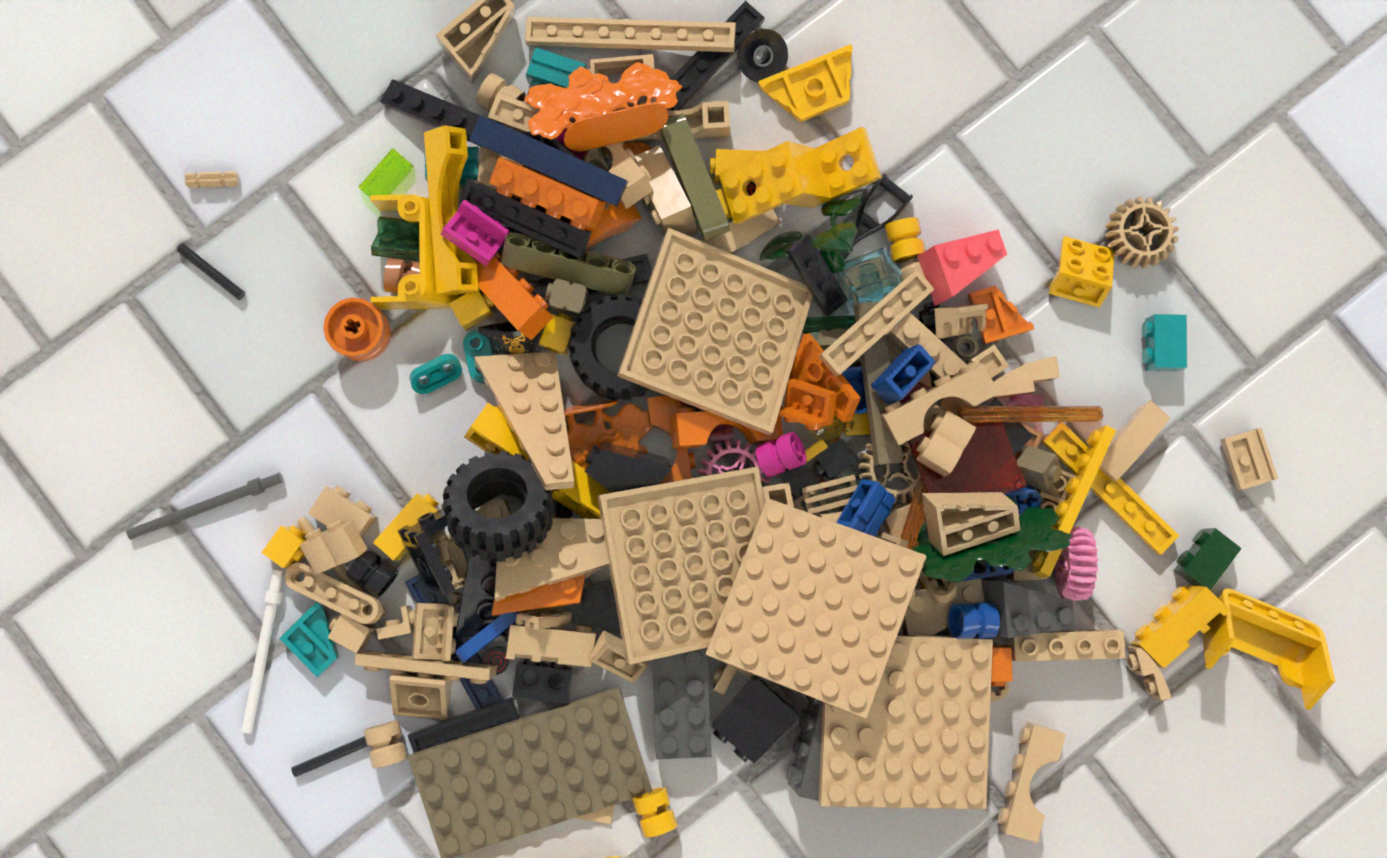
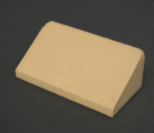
(611, 656)

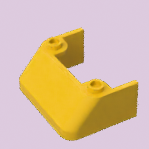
(414, 290)
(1275, 637)

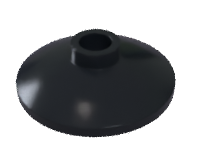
(774, 54)

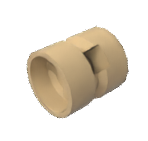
(491, 86)
(385, 744)

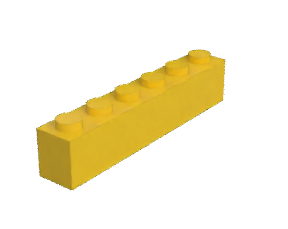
(494, 435)

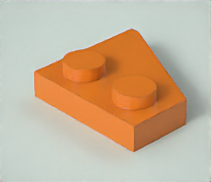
(1001, 316)

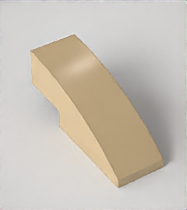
(1023, 378)
(1133, 439)

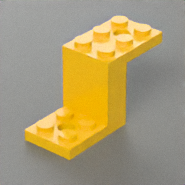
(799, 175)

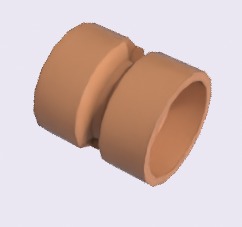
(396, 270)

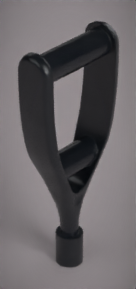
(869, 222)

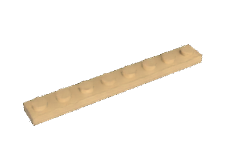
(630, 34)

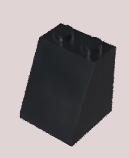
(625, 468)
(754, 720)

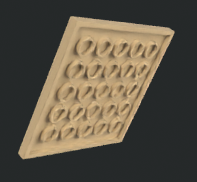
(717, 332)
(677, 557)
(816, 607)
(922, 735)

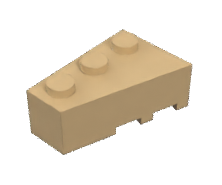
(475, 34)
(667, 199)

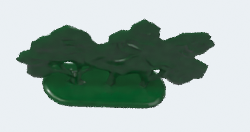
(1003, 551)

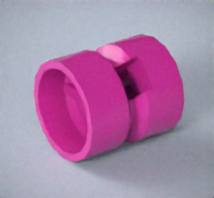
(781, 454)

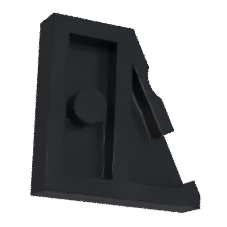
(596, 607)

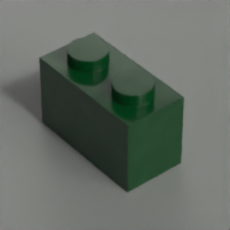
(1206, 558)

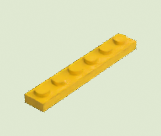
(1076, 493)
(1116, 494)

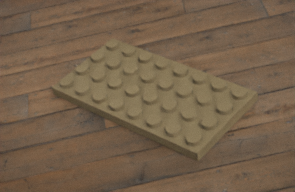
(530, 773)

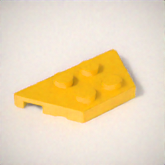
(813, 85)

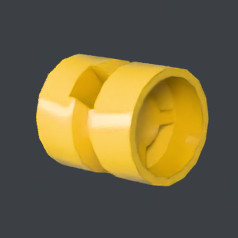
(904, 236)
(655, 813)

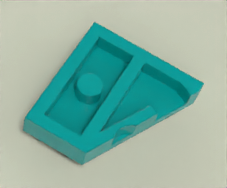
(310, 640)

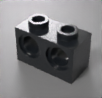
(542, 688)

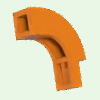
(613, 222)

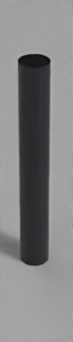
(210, 271)
(329, 757)

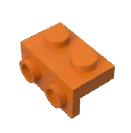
(808, 405)

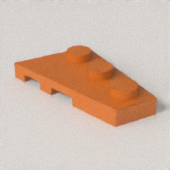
(812, 370)
(546, 596)

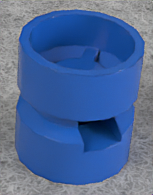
(973, 620)

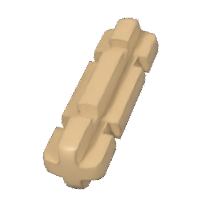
(212, 179)

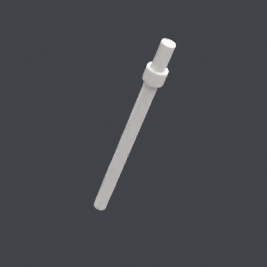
(273, 598)

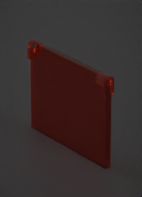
(983, 467)

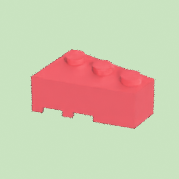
(959, 262)

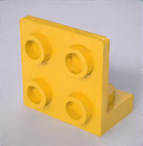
(1083, 272)

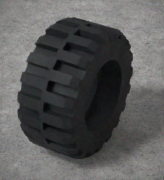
(583, 346)
(497, 536)

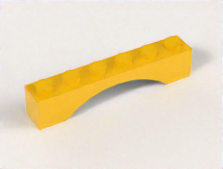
(445, 160)

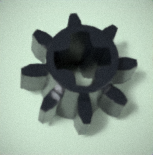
(927, 316)

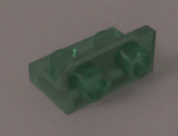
(396, 239)

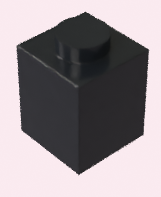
(833, 459)

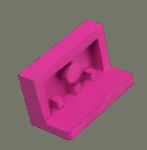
(475, 232)

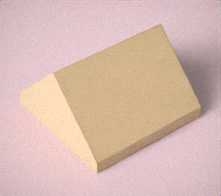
(420, 696)

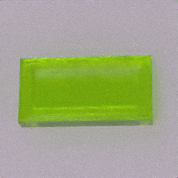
(386, 175)

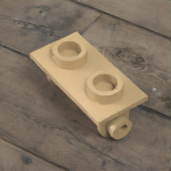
(453, 558)

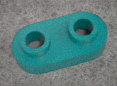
(484, 349)
(435, 373)

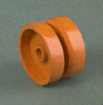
(355, 314)

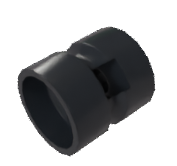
(373, 573)

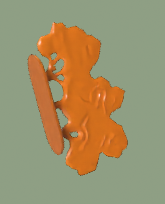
(592, 103)
(626, 428)

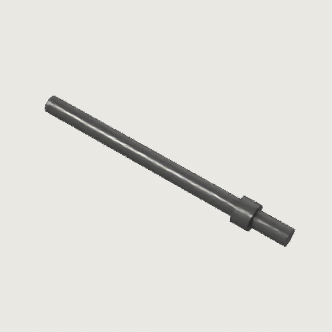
(253, 487)

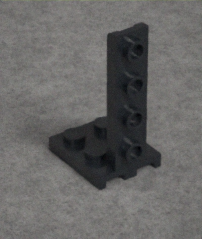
(426, 553)

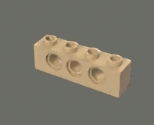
(1069, 645)

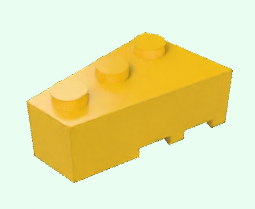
(1178, 623)

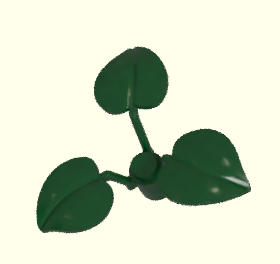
(830, 242)

